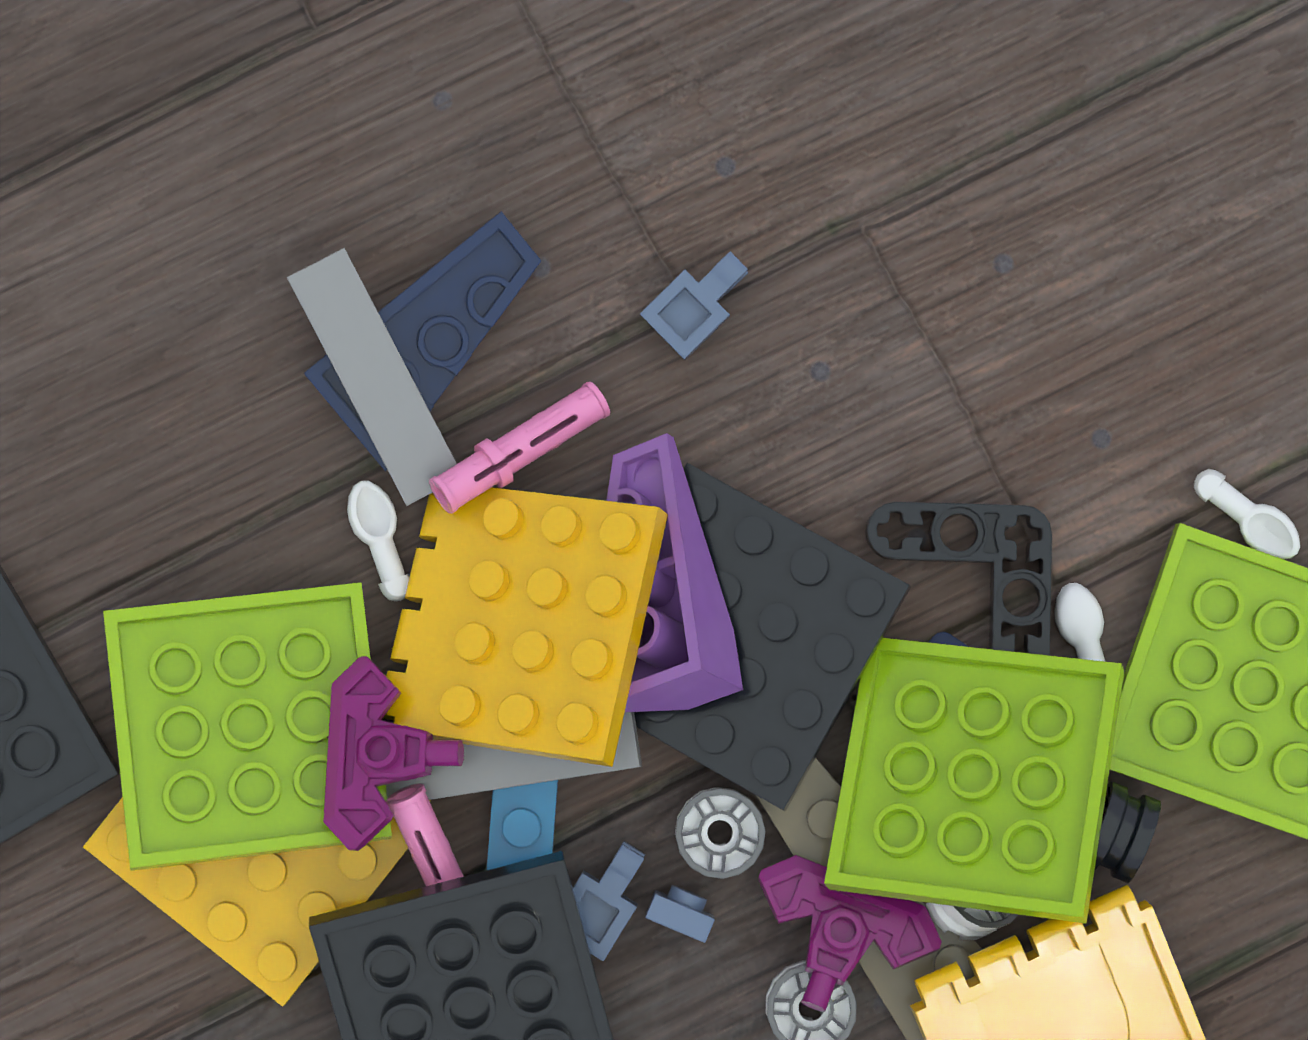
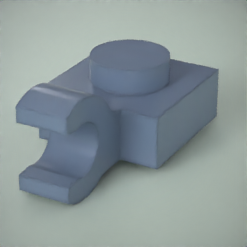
(689, 310)
(602, 902)

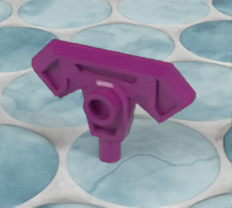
(372, 754)
(844, 925)

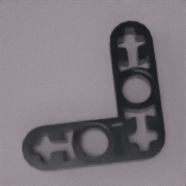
(988, 547)

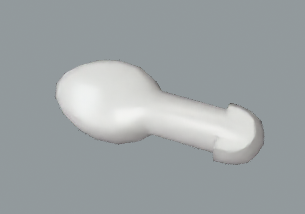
(374, 523)
(1260, 524)
(1080, 621)

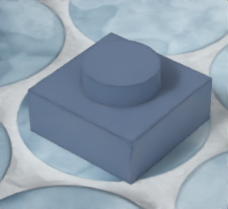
(681, 912)

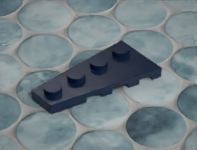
(443, 316)

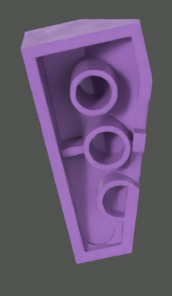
(687, 633)

